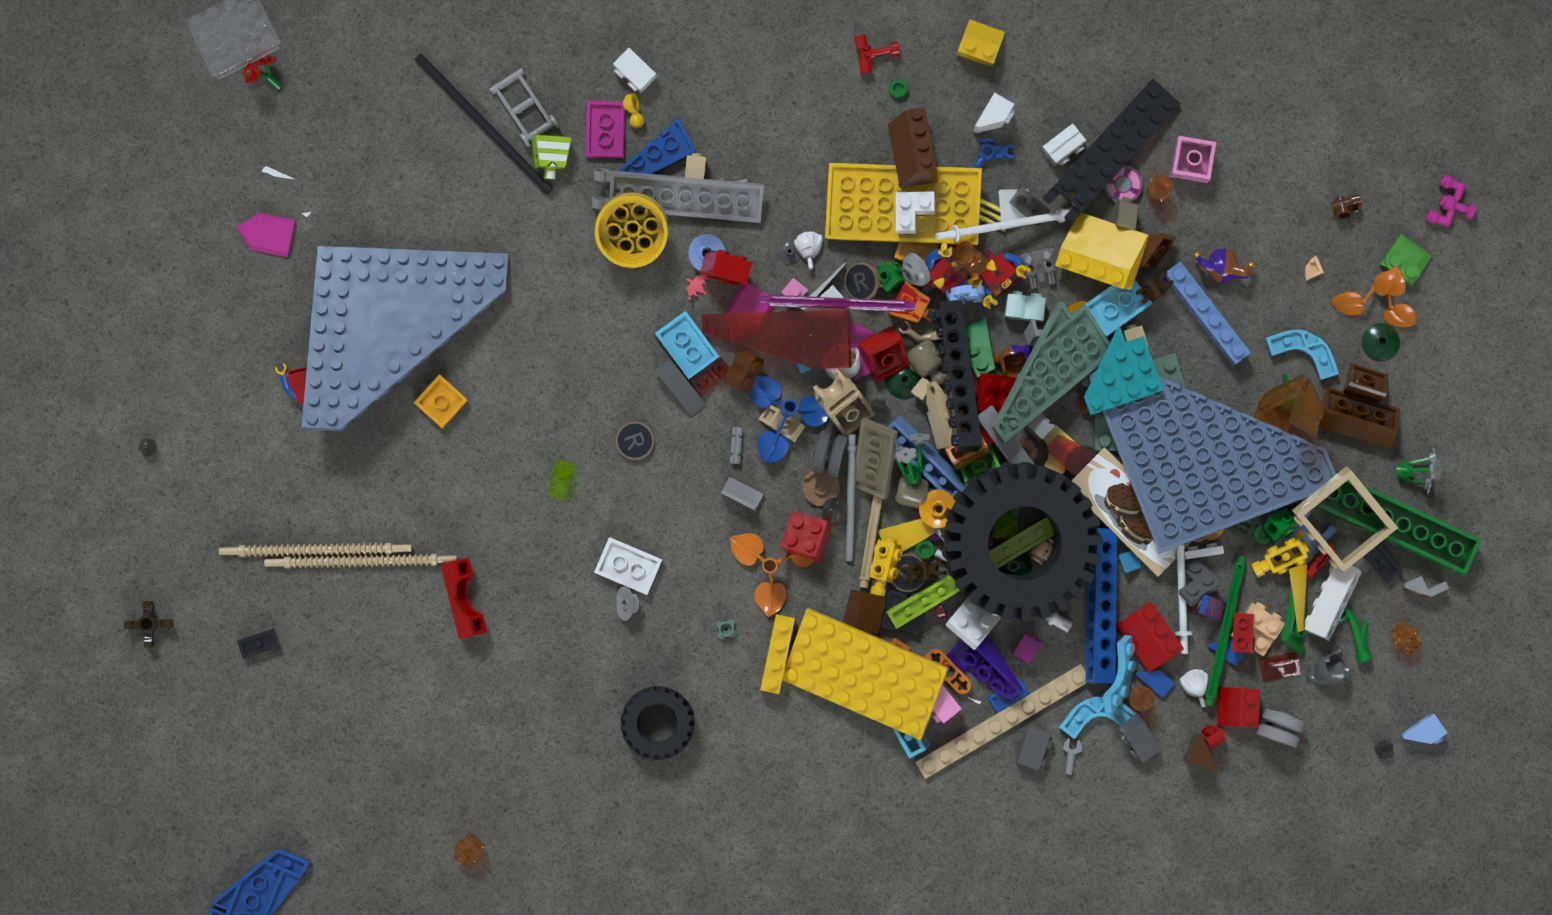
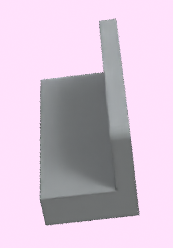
(742, 494)

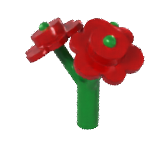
(252, 72)

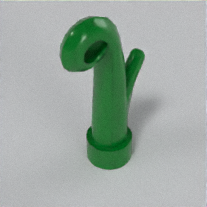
(1359, 635)

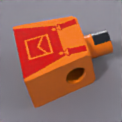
(921, 301)

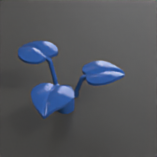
(766, 391)

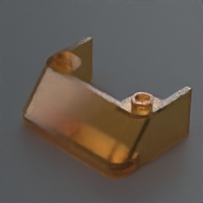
(1291, 403)

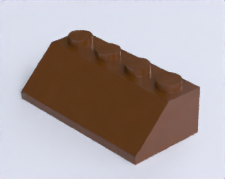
(913, 148)
(1359, 418)

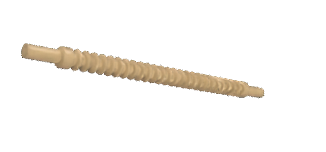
(242, 550)
(287, 562)

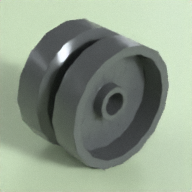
(826, 453)

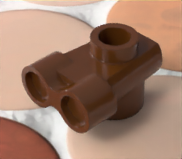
(1343, 206)

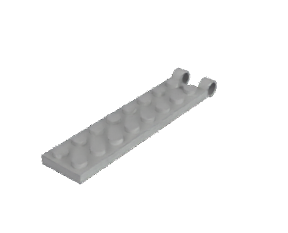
(687, 195)

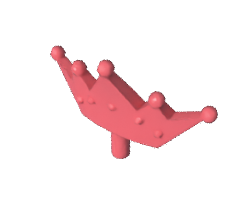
(696, 286)

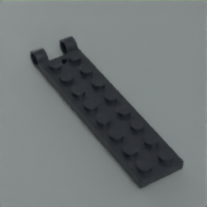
(1114, 148)

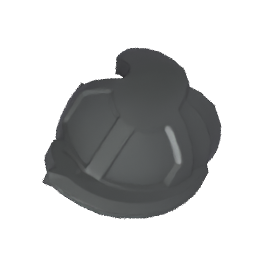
(1329, 670)

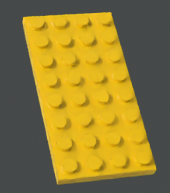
(864, 204)
(864, 673)

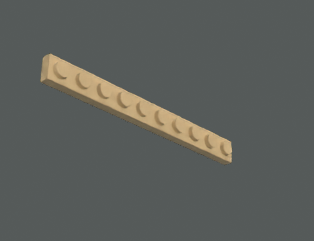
(1002, 721)

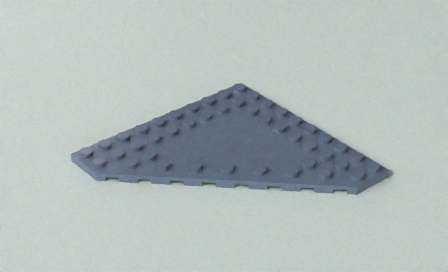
(382, 317)
(1207, 464)

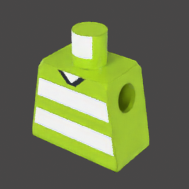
(550, 153)

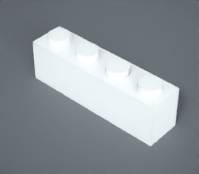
(1331, 602)

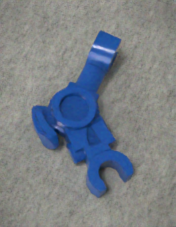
(990, 152)

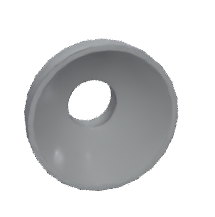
(915, 270)

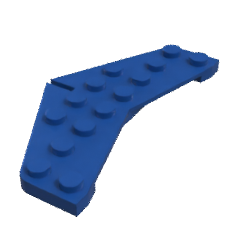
(263, 886)

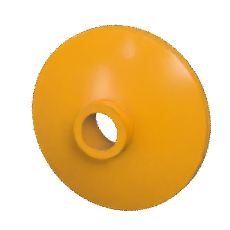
(928, 509)

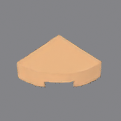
(1313, 269)

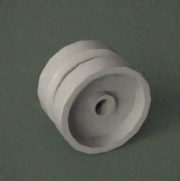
(1280, 728)

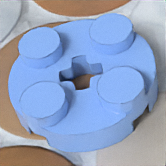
(966, 294)

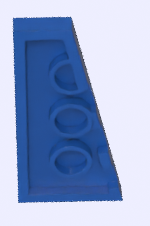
(663, 151)

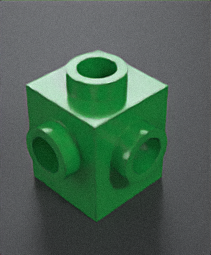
(890, 276)
(1280, 524)

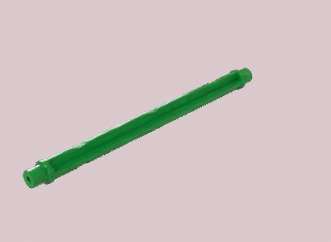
(1225, 631)

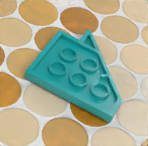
(1123, 375)

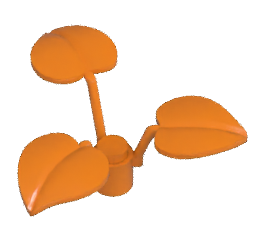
(1386, 283)
(767, 596)

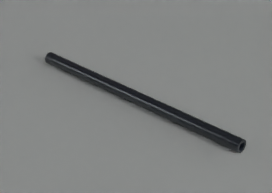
(484, 124)

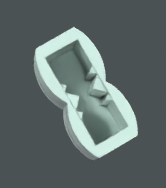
(1025, 307)

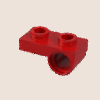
(1243, 633)
(1213, 736)

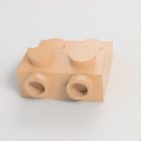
(1265, 627)

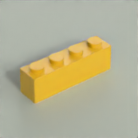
(777, 654)

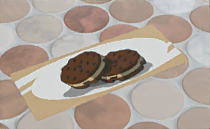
(1119, 509)

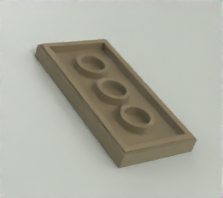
(875, 458)

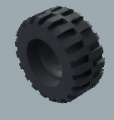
(631, 723)

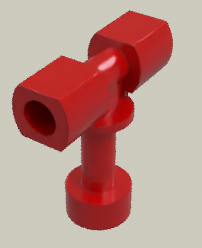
(867, 53)

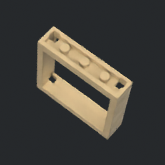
(1324, 491)

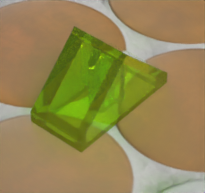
(561, 479)
(1005, 526)

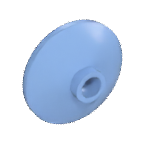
(703, 242)

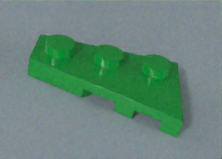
(980, 348)
(1290, 634)

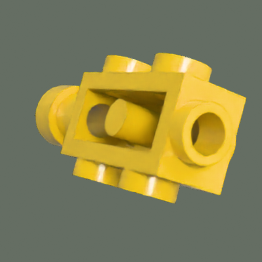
(1288, 557)
(884, 564)

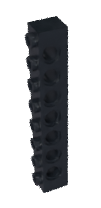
(954, 312)

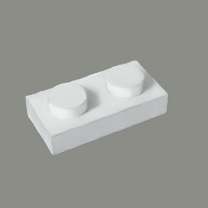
(1211, 549)

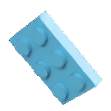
(1116, 307)
(687, 345)

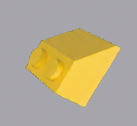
(980, 43)

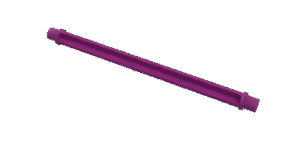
(837, 303)

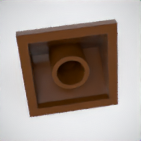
(1156, 248)
(1366, 383)
(865, 611)
(1199, 753)

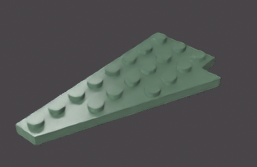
(1060, 359)

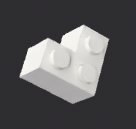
(912, 204)

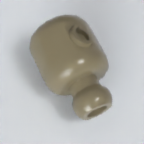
(926, 361)
(911, 494)

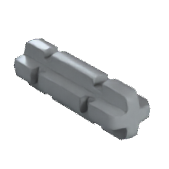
(736, 444)

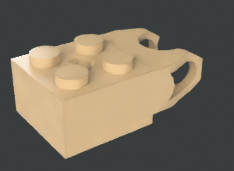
(843, 404)
(939, 415)

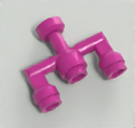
(1450, 203)

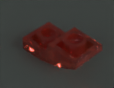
(709, 377)

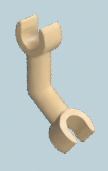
(916, 337)

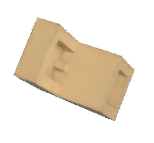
(772, 417)

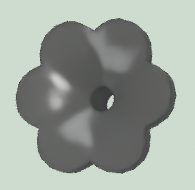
(788, 257)

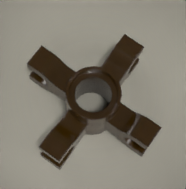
(1154, 288)
(923, 571)
(148, 614)

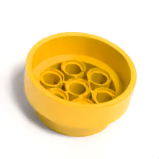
(610, 243)

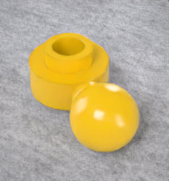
(632, 104)

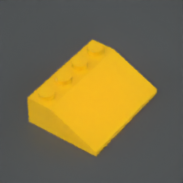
(1103, 251)

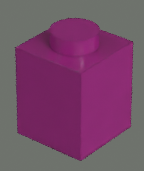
(1027, 648)

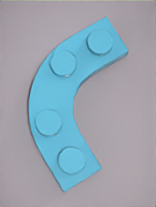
(1310, 344)
(1126, 667)
(1090, 709)

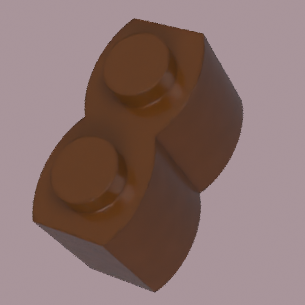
(744, 371)

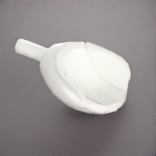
(808, 246)
(1195, 684)

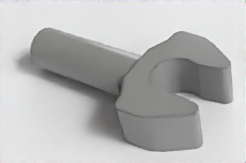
(1071, 755)

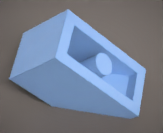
(1427, 730)

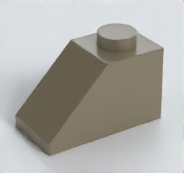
(1125, 213)

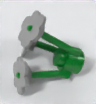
(905, 455)
(1405, 471)

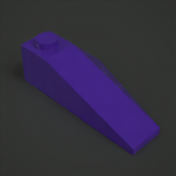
(986, 665)

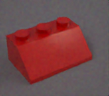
(1151, 636)

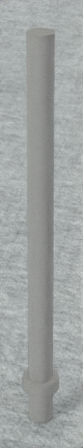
(852, 448)

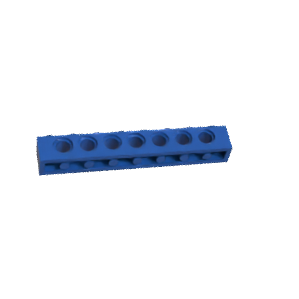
(1108, 615)

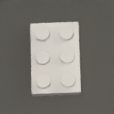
(628, 566)
(972, 623)

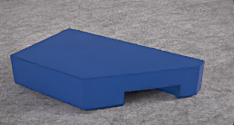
(1232, 657)
(1156, 681)

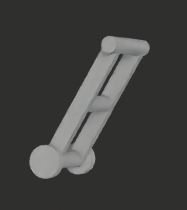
(551, 122)

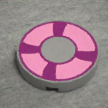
(1125, 183)

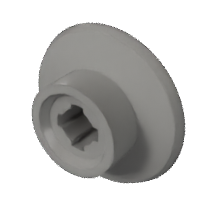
(626, 603)

